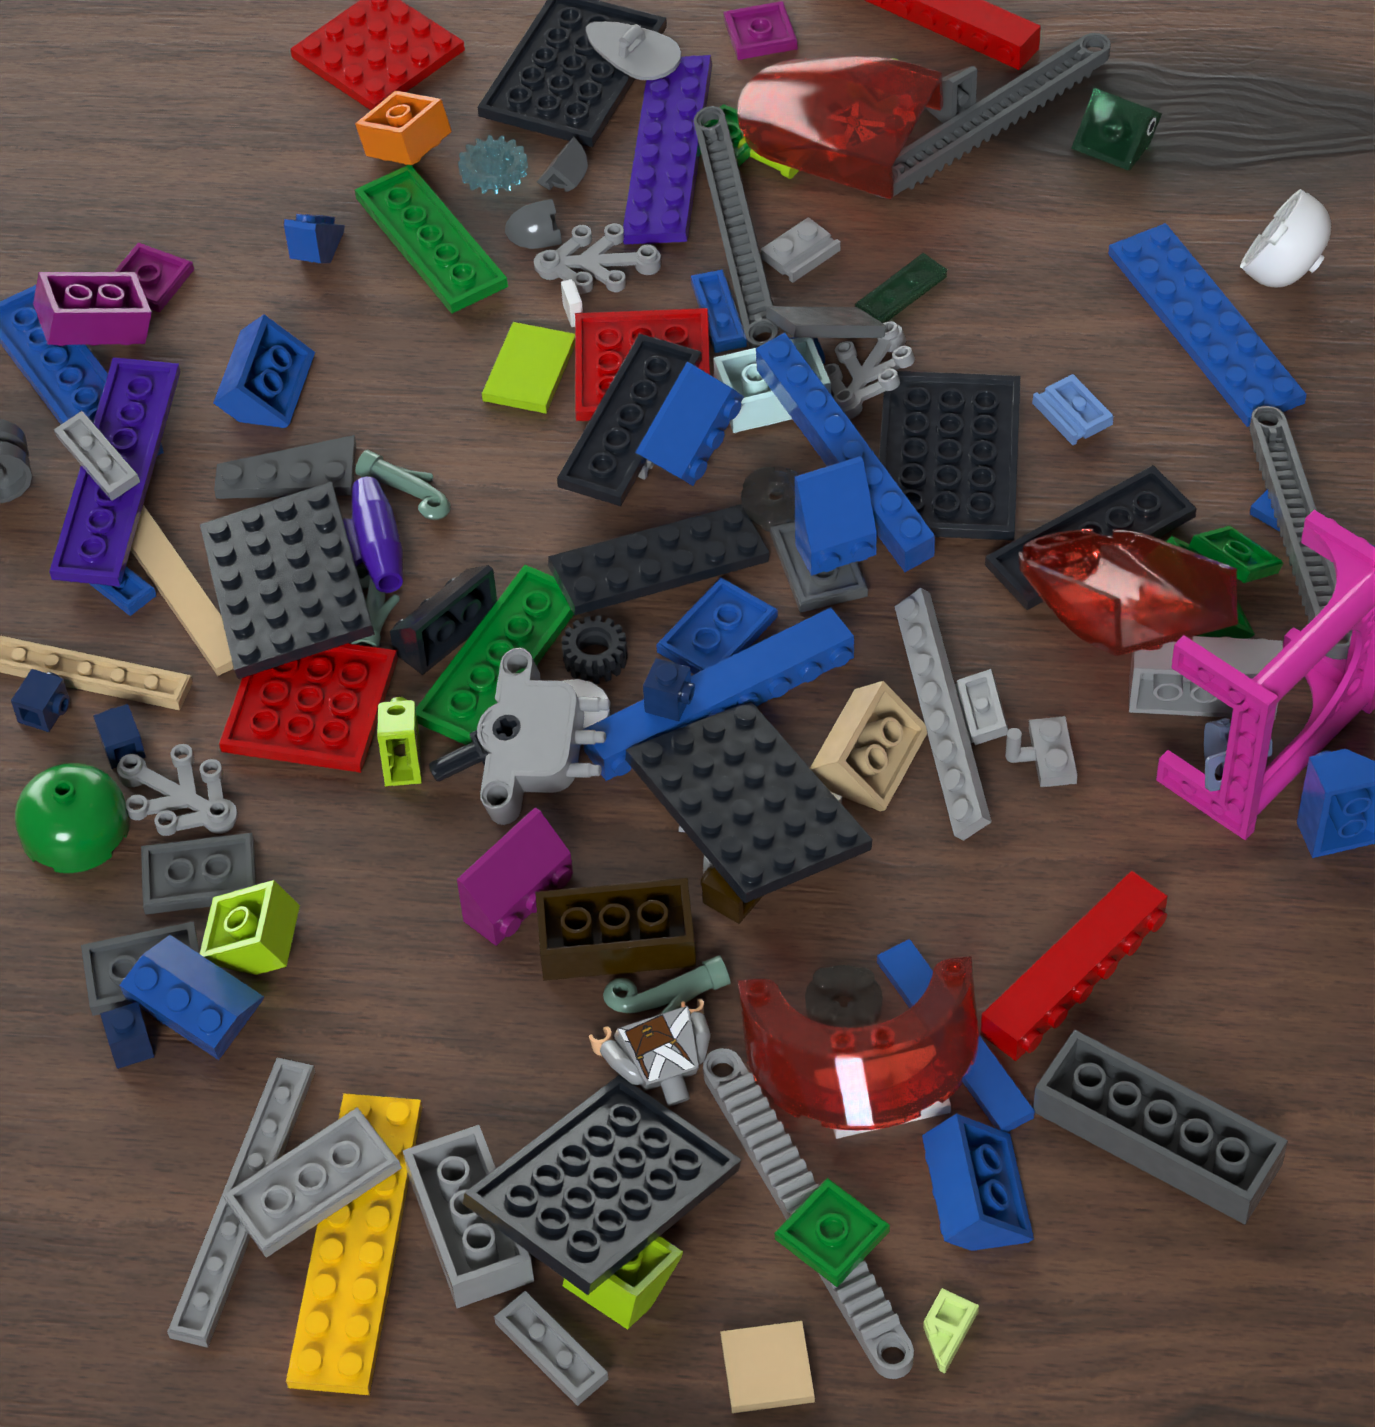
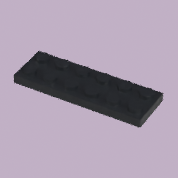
(605, 455)
(1139, 504)
(658, 559)

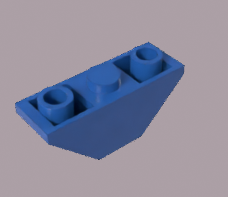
(312, 237)

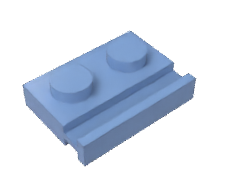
(1073, 409)

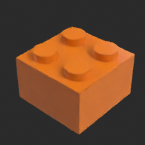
(403, 127)

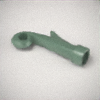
(433, 503)
(377, 608)
(683, 988)

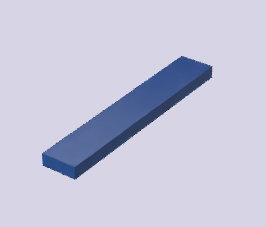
(986, 1077)

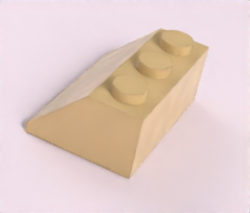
(870, 747)

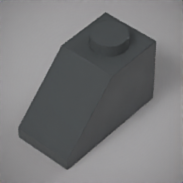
(958, 93)

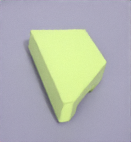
(948, 1325)

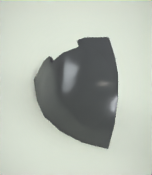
(567, 168)
(534, 226)

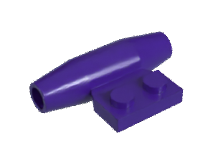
(375, 535)

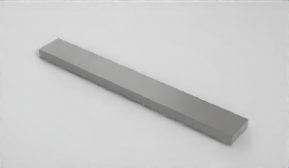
(226, 1237)

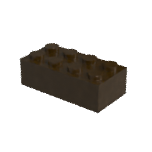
(615, 929)

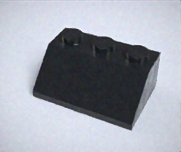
(445, 619)

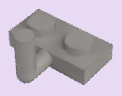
(1049, 749)

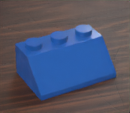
(264, 375)
(690, 424)
(1337, 802)
(191, 995)
(976, 1185)

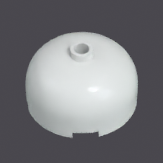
(1289, 243)

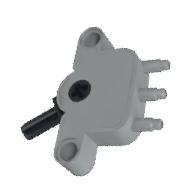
(526, 738)

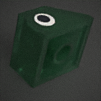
(1115, 129)

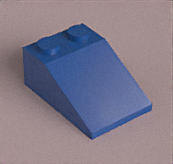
(834, 516)

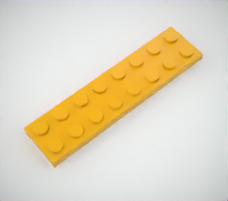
(354, 1266)

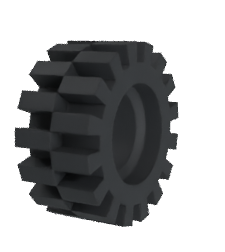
(594, 634)

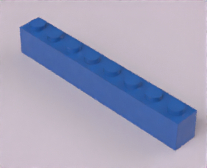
(838, 440)
(751, 675)

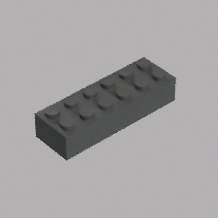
(1160, 1126)

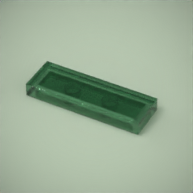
(902, 288)

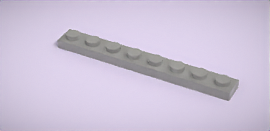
(942, 715)

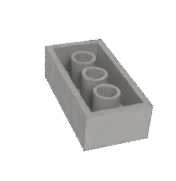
(1161, 690)
(471, 1251)

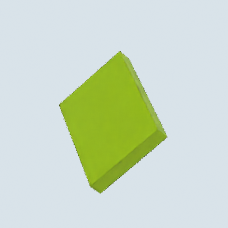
(529, 367)

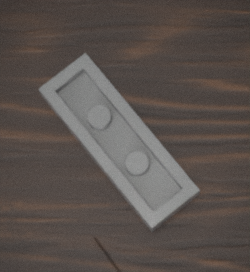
(97, 455)
(551, 1348)

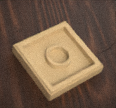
(767, 1367)

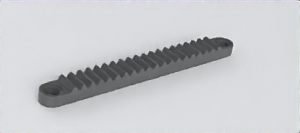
(998, 111)
(735, 225)
(1291, 505)

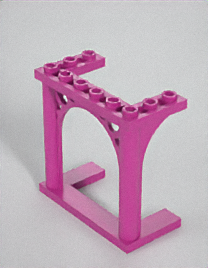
(1336, 686)

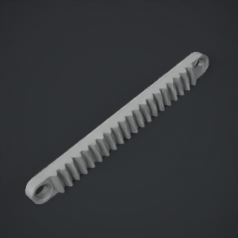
(790, 1185)

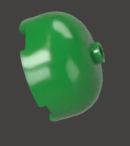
(71, 817)

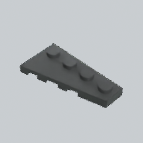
(289, 471)

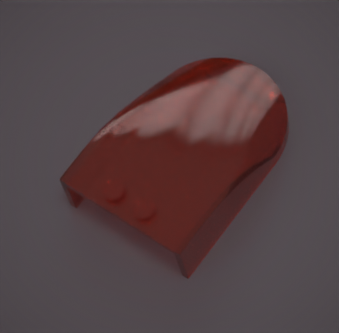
(838, 115)
(1129, 588)

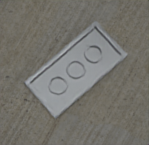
(312, 1182)

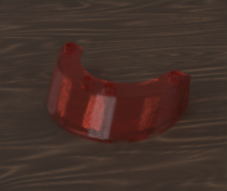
(865, 1073)

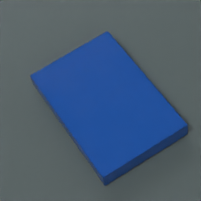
(717, 627)

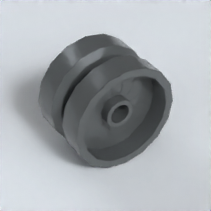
(14, 462)

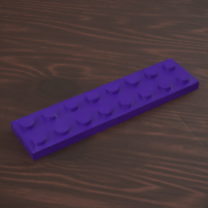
(667, 155)
(133, 419)

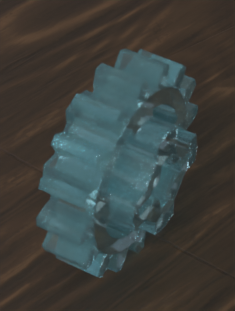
(493, 164)

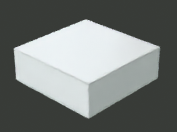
(571, 300)

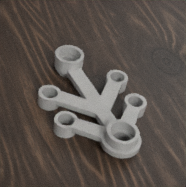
(557, 263)
(851, 398)
(178, 795)

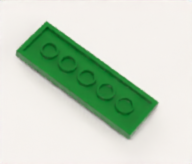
(431, 238)
(525, 617)

